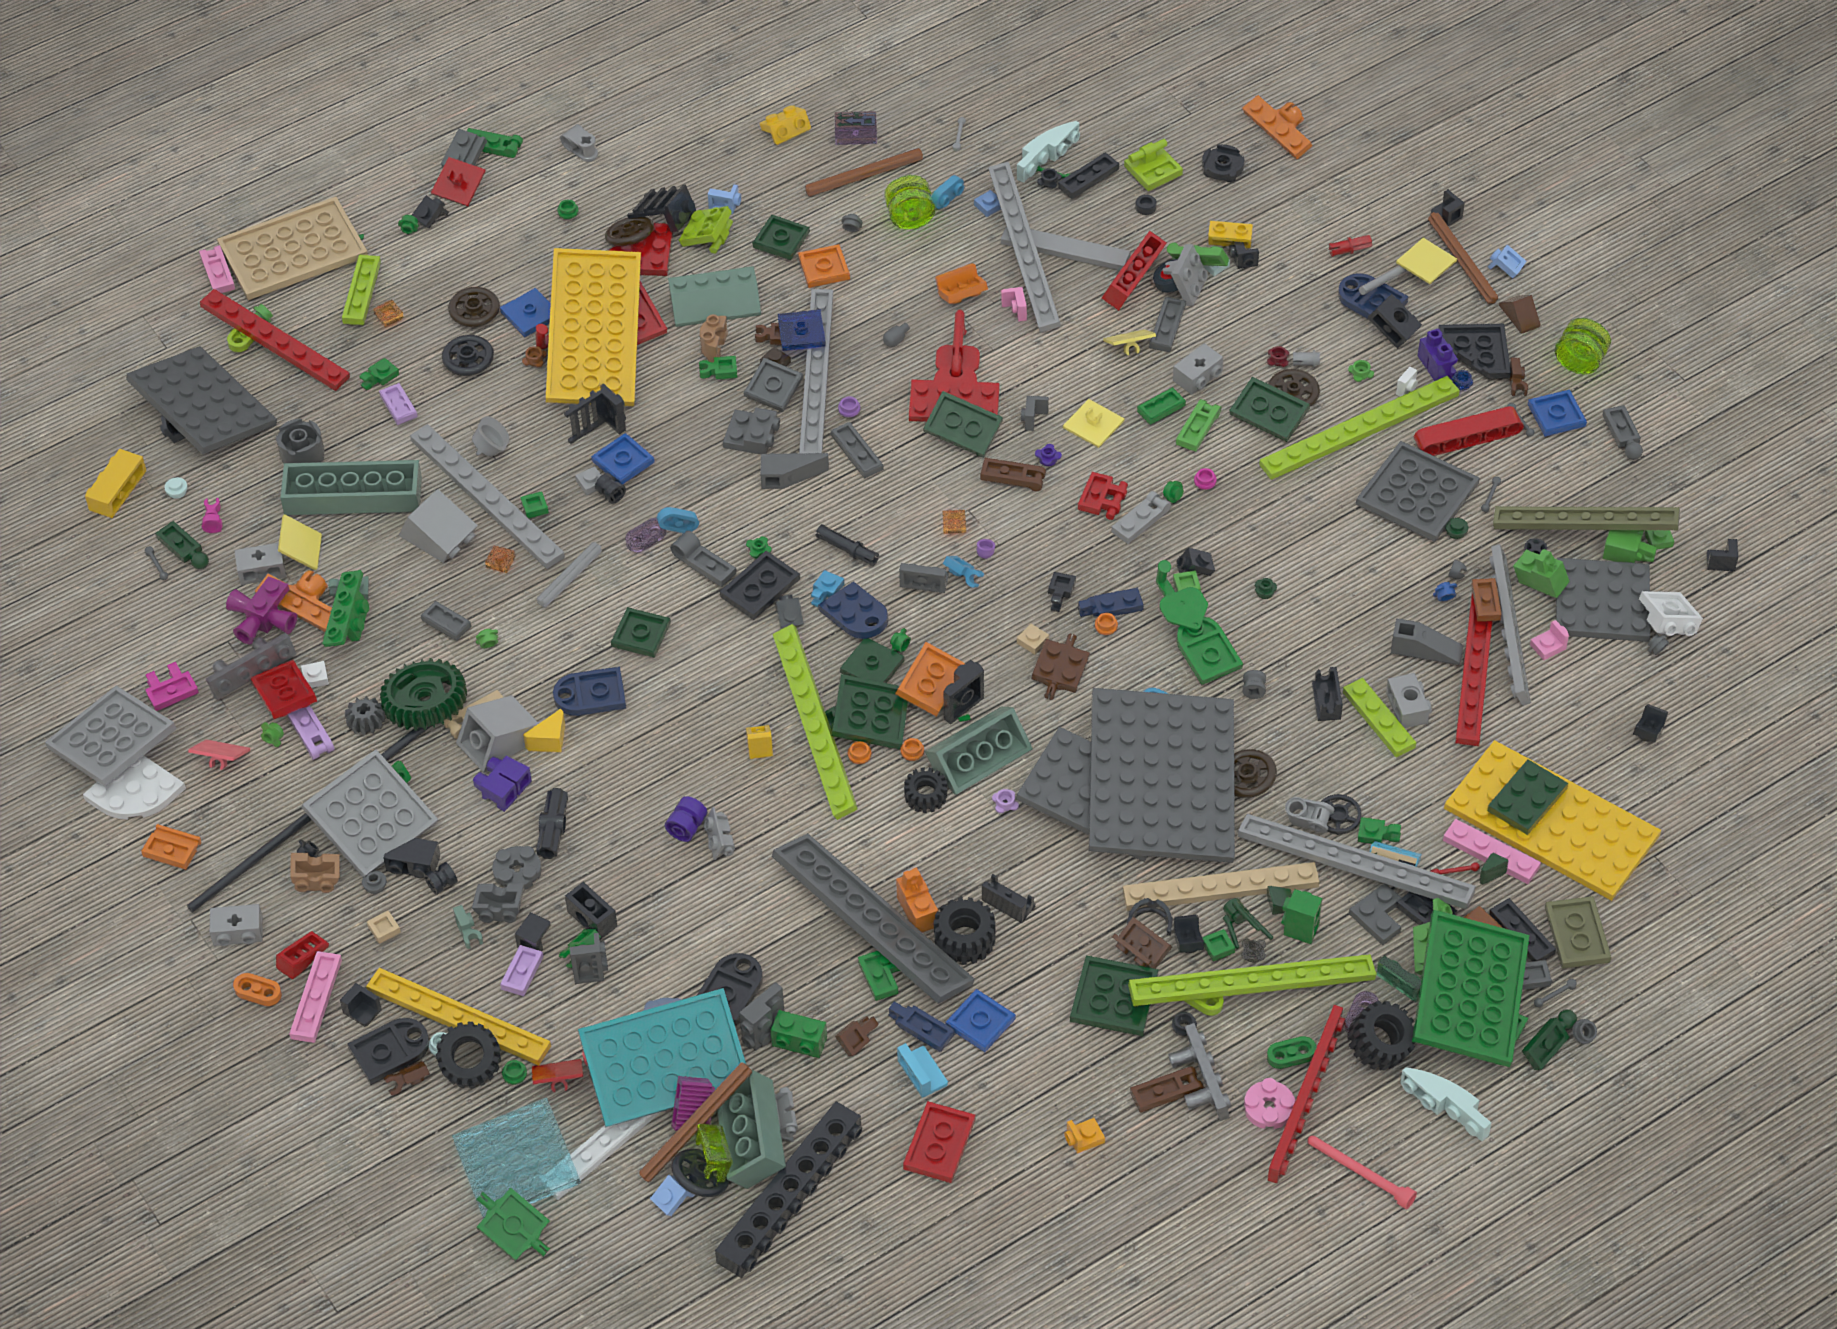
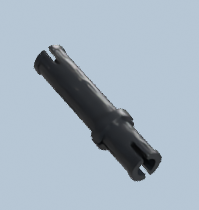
(853, 548)

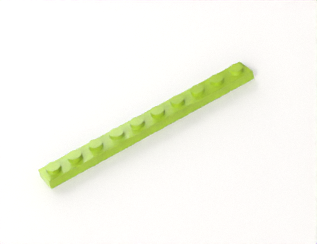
(1359, 427)
(815, 722)
(1251, 980)

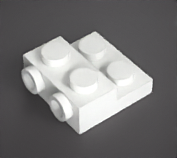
(1670, 613)

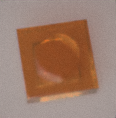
(388, 313)
(954, 521)
(500, 559)

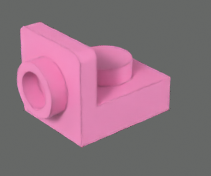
(1015, 298)
(1551, 641)

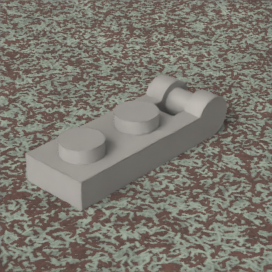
(1141, 517)

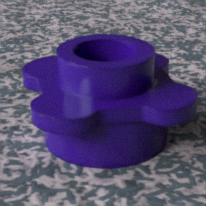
(1048, 455)

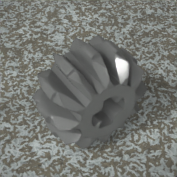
(364, 715)

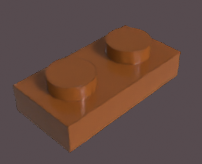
(1486, 599)

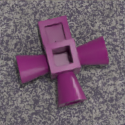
(261, 610)

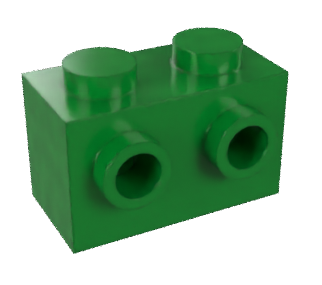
(1302, 916)
(799, 1034)

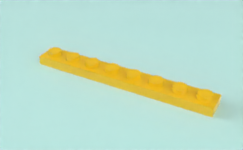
(450, 1012)

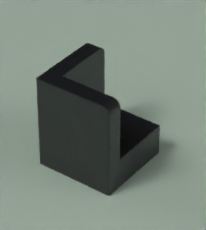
(1450, 209)
(1723, 559)
(532, 931)
(360, 1005)

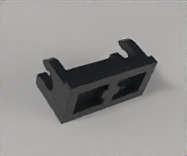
(1327, 695)
(1007, 900)

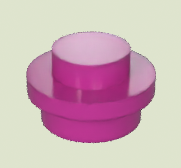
(1205, 479)

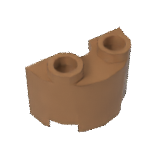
(712, 334)
(314, 873)

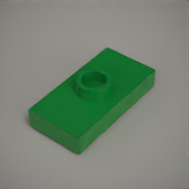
(1161, 406)

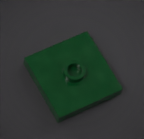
(781, 237)
(640, 632)
(872, 662)

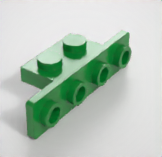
(347, 612)

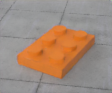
(928, 678)

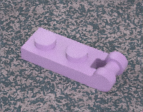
(311, 731)

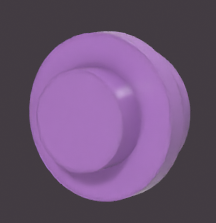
(849, 407)

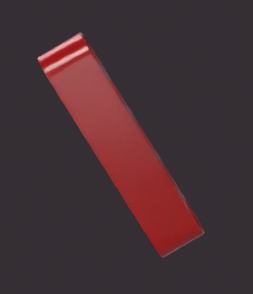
(1469, 431)

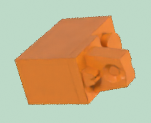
(916, 900)

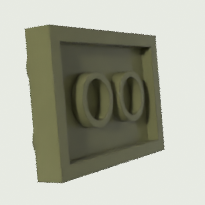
(1577, 932)

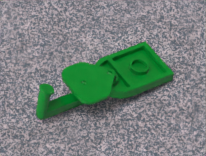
(1206, 650)

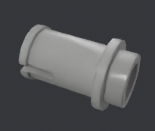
(1306, 358)

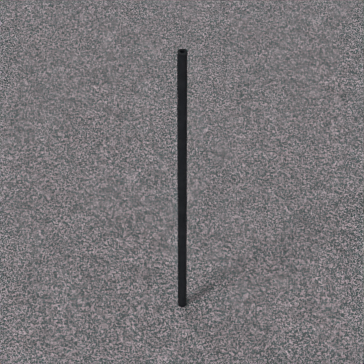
(285, 834)

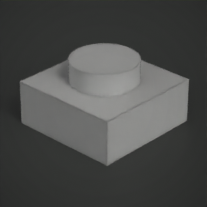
(587, 480)

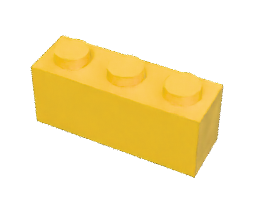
(115, 483)

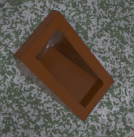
(1521, 312)

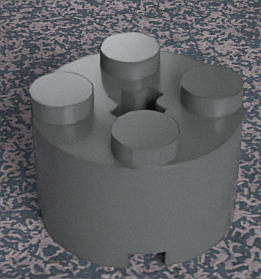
(300, 442)

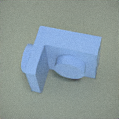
(721, 198)
(1507, 260)

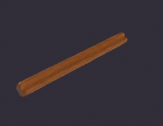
(863, 172)
(1463, 258)
(700, 1116)

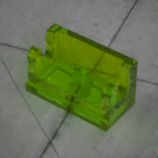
(715, 1150)

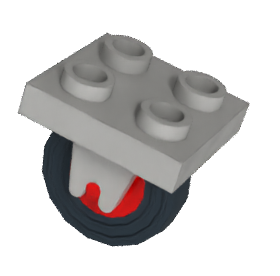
(1183, 275)

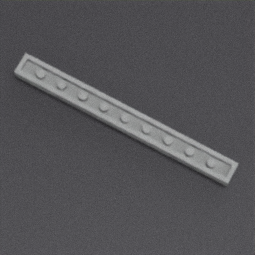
(1024, 247)
(816, 379)
(487, 496)
(1357, 861)

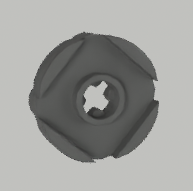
(515, 856)

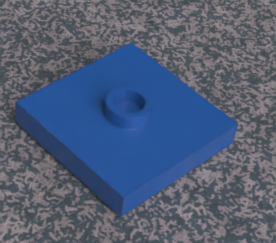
(527, 312)
(1557, 413)
(623, 458)
(980, 1020)

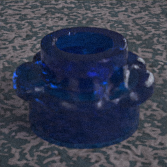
(1462, 380)

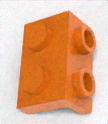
(960, 284)

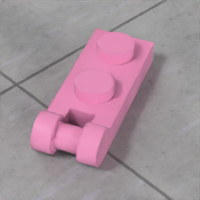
(217, 269)

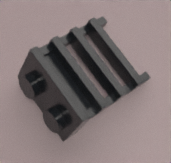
(674, 204)
(605, 408)

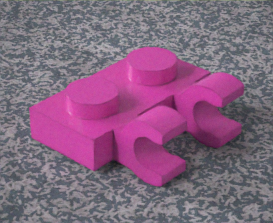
(172, 690)

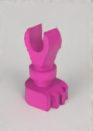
(211, 521)

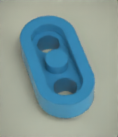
(948, 191)
(677, 520)

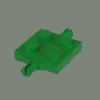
(513, 1224)

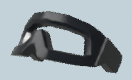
(1152, 908)

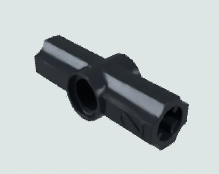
(552, 823)

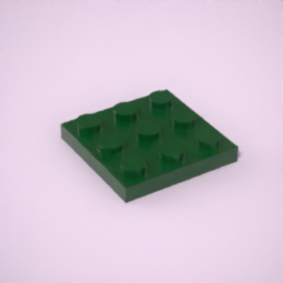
(869, 712)
(1105, 998)

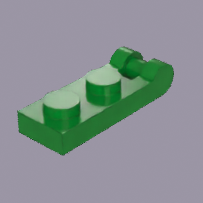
(499, 144)

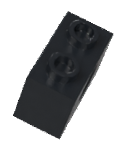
(1397, 330)
(591, 910)

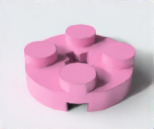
(1268, 1091)

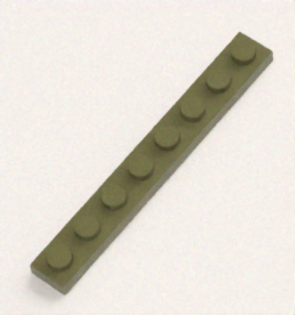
(1586, 518)

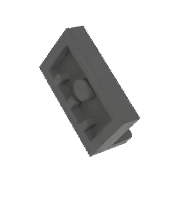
(923, 577)
(589, 961)

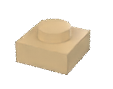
(1032, 639)
(383, 927)

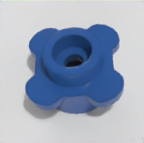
(1445, 591)

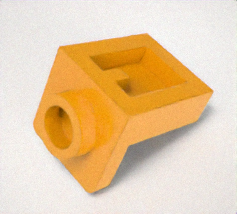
(1084, 1135)

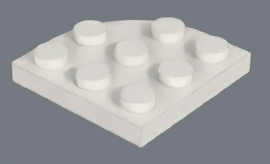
(136, 792)

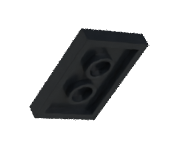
(759, 585)

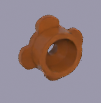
(534, 356)

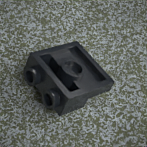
(964, 692)

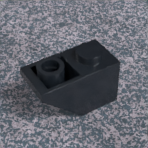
(413, 858)

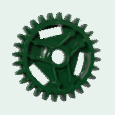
(404, 689)

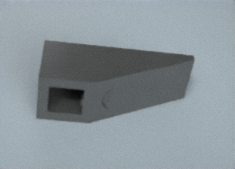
(785, 470)
(1423, 642)

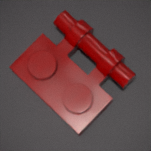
(1095, 494)

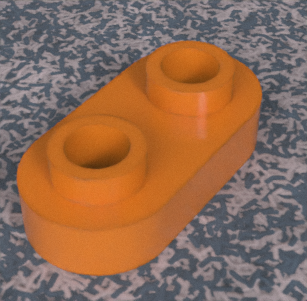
(259, 989)

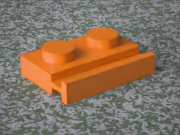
(171, 846)

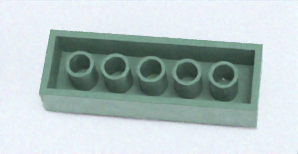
(351, 487)

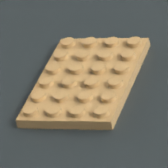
(292, 248)

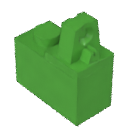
(1628, 547)
(1541, 572)

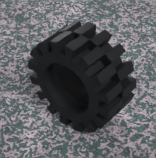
(925, 801)

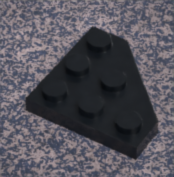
(1480, 347)

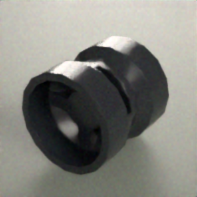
(612, 490)
(439, 879)

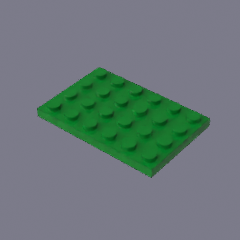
(1471, 988)

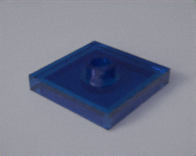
(801, 330)

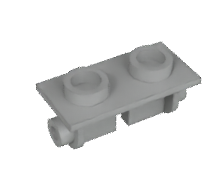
(717, 829)
(786, 1118)

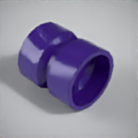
(686, 819)

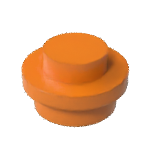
(1106, 624)
(912, 749)
(859, 753)

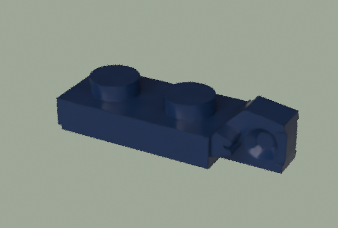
(1114, 603)
(921, 1025)

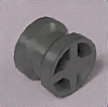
(1254, 684)

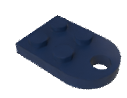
(1369, 302)
(855, 609)
(590, 692)

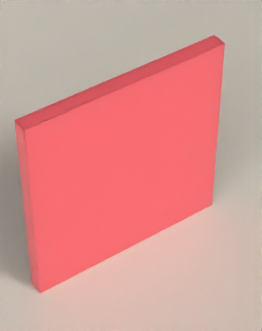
(219, 751)

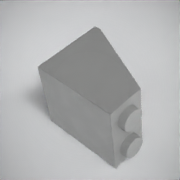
(438, 527)
(494, 730)

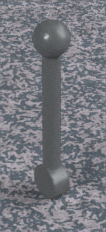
(1529, 431)
(1496, 481)
(149, 551)
(1571, 984)

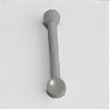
(957, 146)

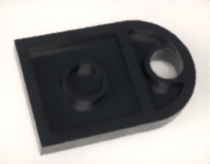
(738, 985)
(389, 1048)

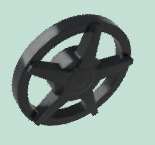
(1341, 813)

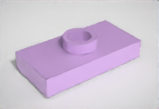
(398, 404)

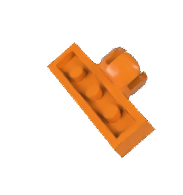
(1280, 124)

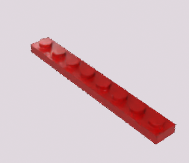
(275, 339)
(1473, 679)
(1304, 1102)

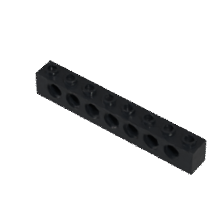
(836, 1120)

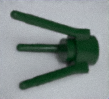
(1238, 913)

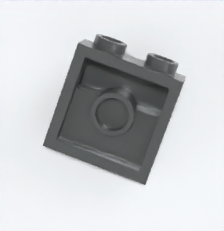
(752, 431)
(759, 1017)

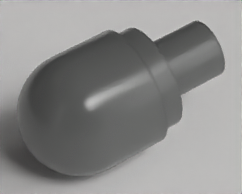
(895, 335)

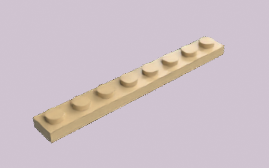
(1223, 885)

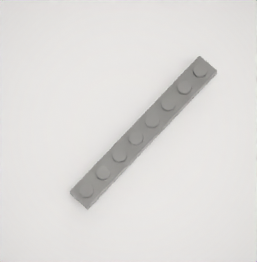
(1511, 631)

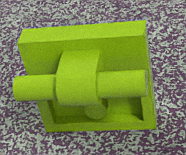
(1153, 165)
(707, 227)

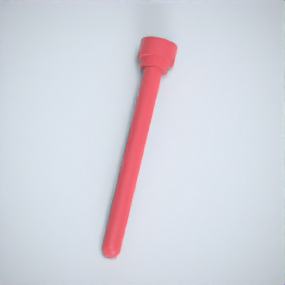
(1403, 1196)

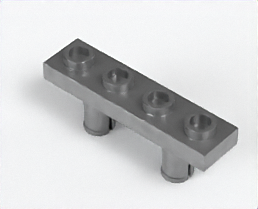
(263, 658)
(1211, 1092)

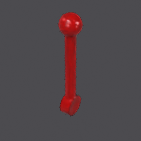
(1474, 867)

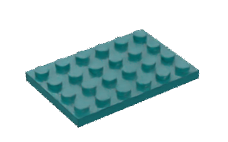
(641, 1055)

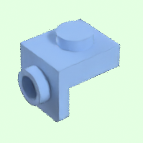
(670, 1195)

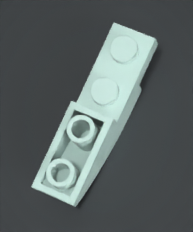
(1047, 146)
(1441, 1094)

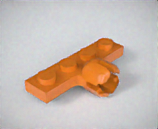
(304, 599)

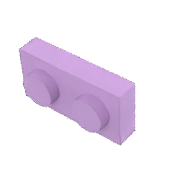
(521, 970)

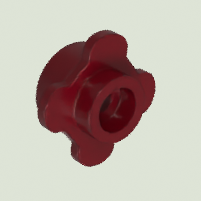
(1278, 356)

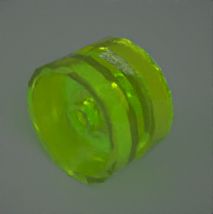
(909, 202)
(1582, 346)

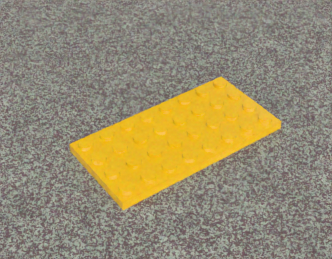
(593, 324)
(1576, 837)

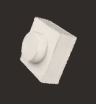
(1407, 382)
(315, 674)

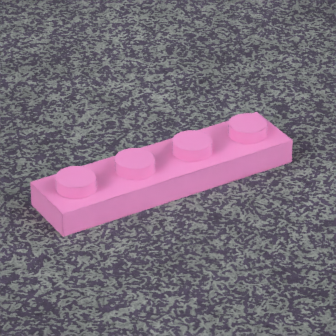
(1481, 846)
(315, 997)

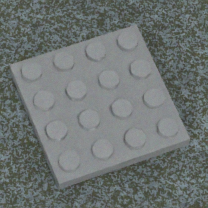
(110, 735)
(369, 812)

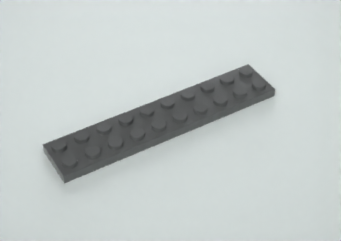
(873, 918)

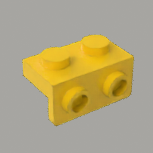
(786, 124)
(1225, 232)

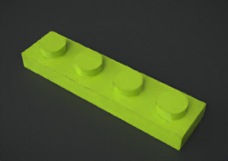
(361, 289)
(1379, 717)

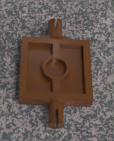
(1060, 666)

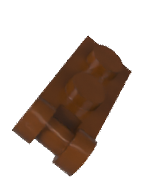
(1013, 473)
(1165, 1089)

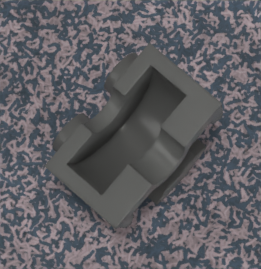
(498, 903)

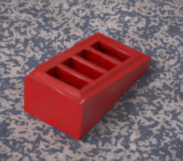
(290, 965)

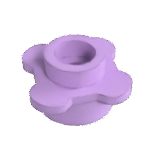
(1005, 795)

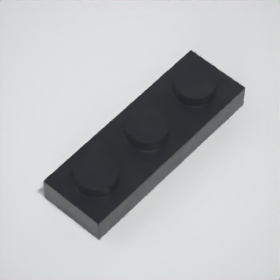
(1088, 175)
(1513, 919)

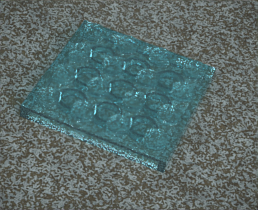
(518, 1153)

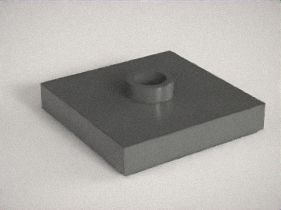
(773, 384)

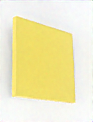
(1426, 260)
(1129, 339)
(1093, 423)
(299, 542)

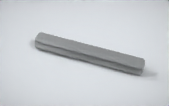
(569, 574)

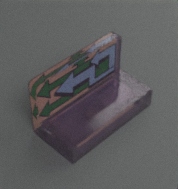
(855, 128)

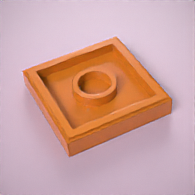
(824, 266)

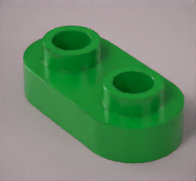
(1290, 1052)

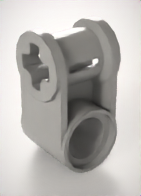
(580, 143)
(1313, 814)

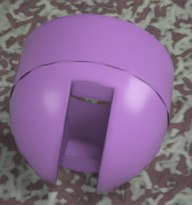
(985, 548)

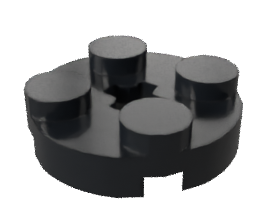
(1212, 163)

